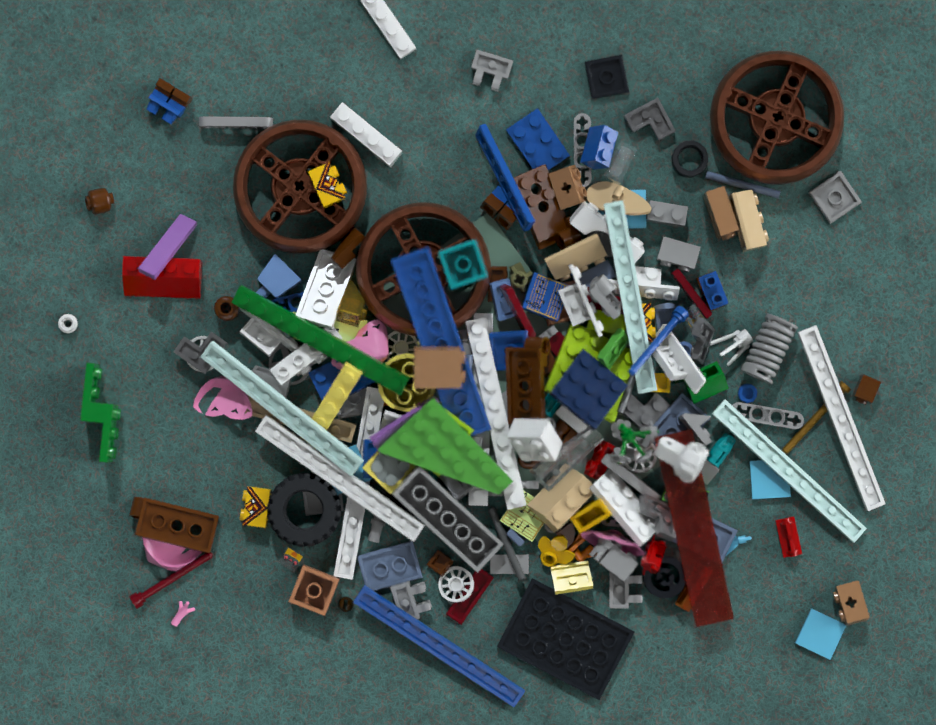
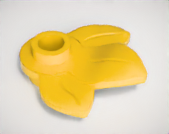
(556, 549)

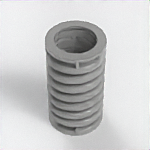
(764, 344)

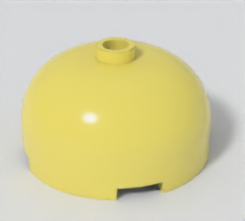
(411, 396)

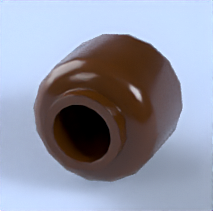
(99, 201)
(220, 305)

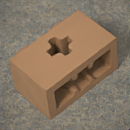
(561, 179)
(859, 611)

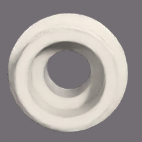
(61, 323)

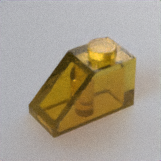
(351, 307)

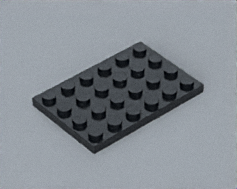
(565, 639)

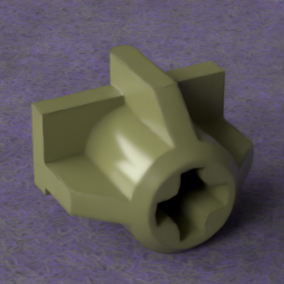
(519, 277)

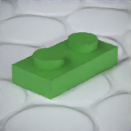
(613, 348)

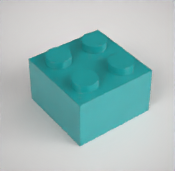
(463, 264)

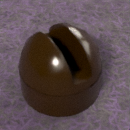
(349, 605)

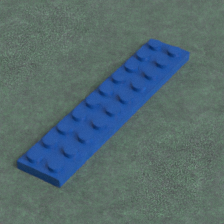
(437, 328)

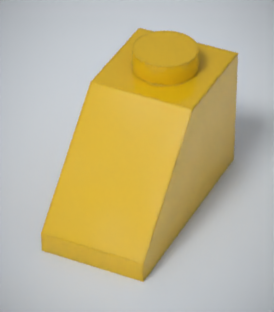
(590, 515)

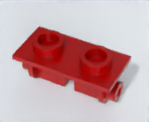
(595, 467)
(788, 537)
(653, 549)

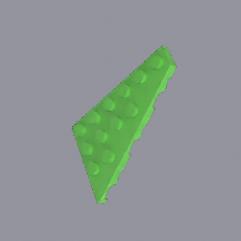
(441, 445)

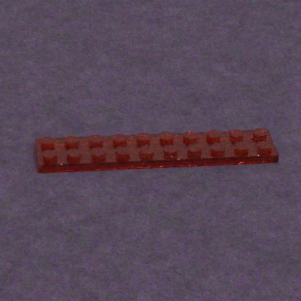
(696, 542)

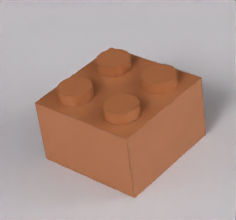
(314, 590)

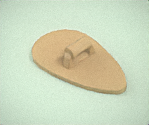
(610, 192)

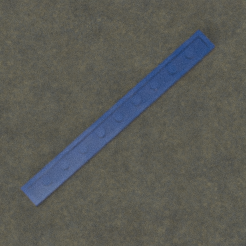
(439, 646)

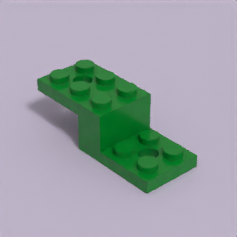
(100, 412)

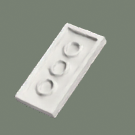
(325, 290)
(624, 506)

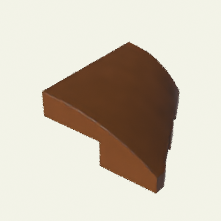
(344, 254)

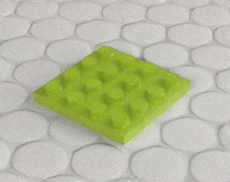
(583, 338)

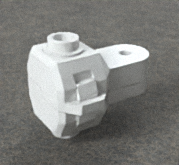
(686, 459)

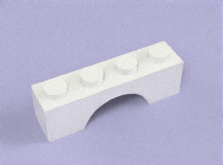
(366, 134)
(588, 219)

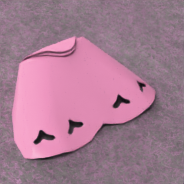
(374, 344)
(228, 399)
(593, 536)
(168, 555)

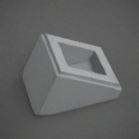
(708, 472)

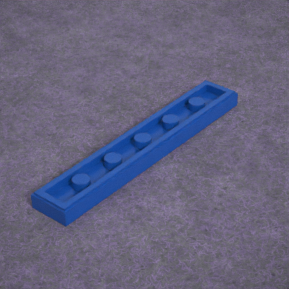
(505, 178)

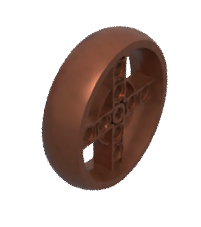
(826, 138)
(257, 153)
(397, 220)

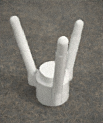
(741, 339)

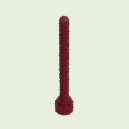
(139, 598)

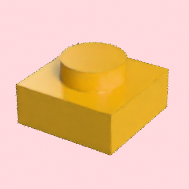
(662, 382)

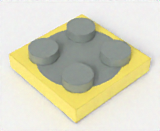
(387, 470)

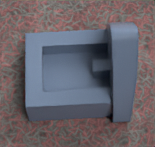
(663, 313)

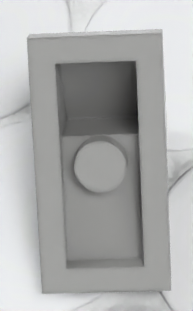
(693, 422)

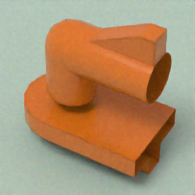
(580, 556)

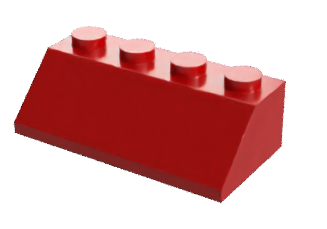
(177, 280)

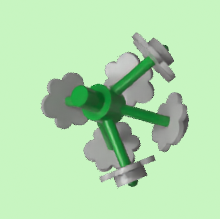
(622, 430)

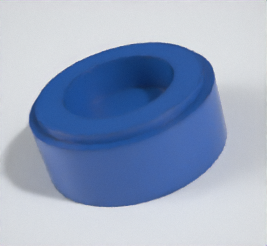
(747, 393)

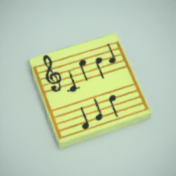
(523, 520)

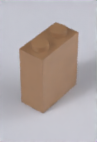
(721, 213)
(438, 367)

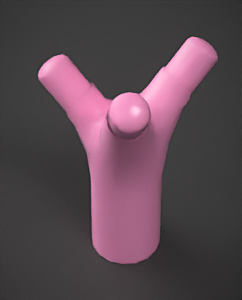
(182, 611)

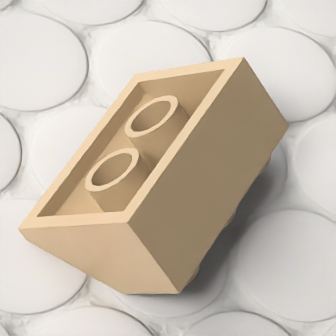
(748, 220)
(580, 255)
(562, 500)

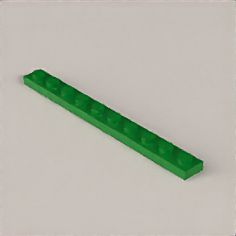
(320, 339)

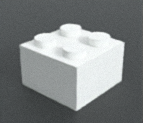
(534, 440)

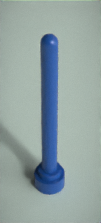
(678, 315)

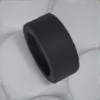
(689, 173)

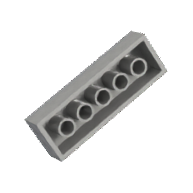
(447, 518)

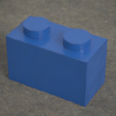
(599, 147)

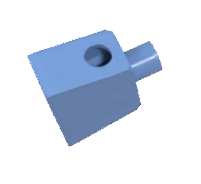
(277, 278)

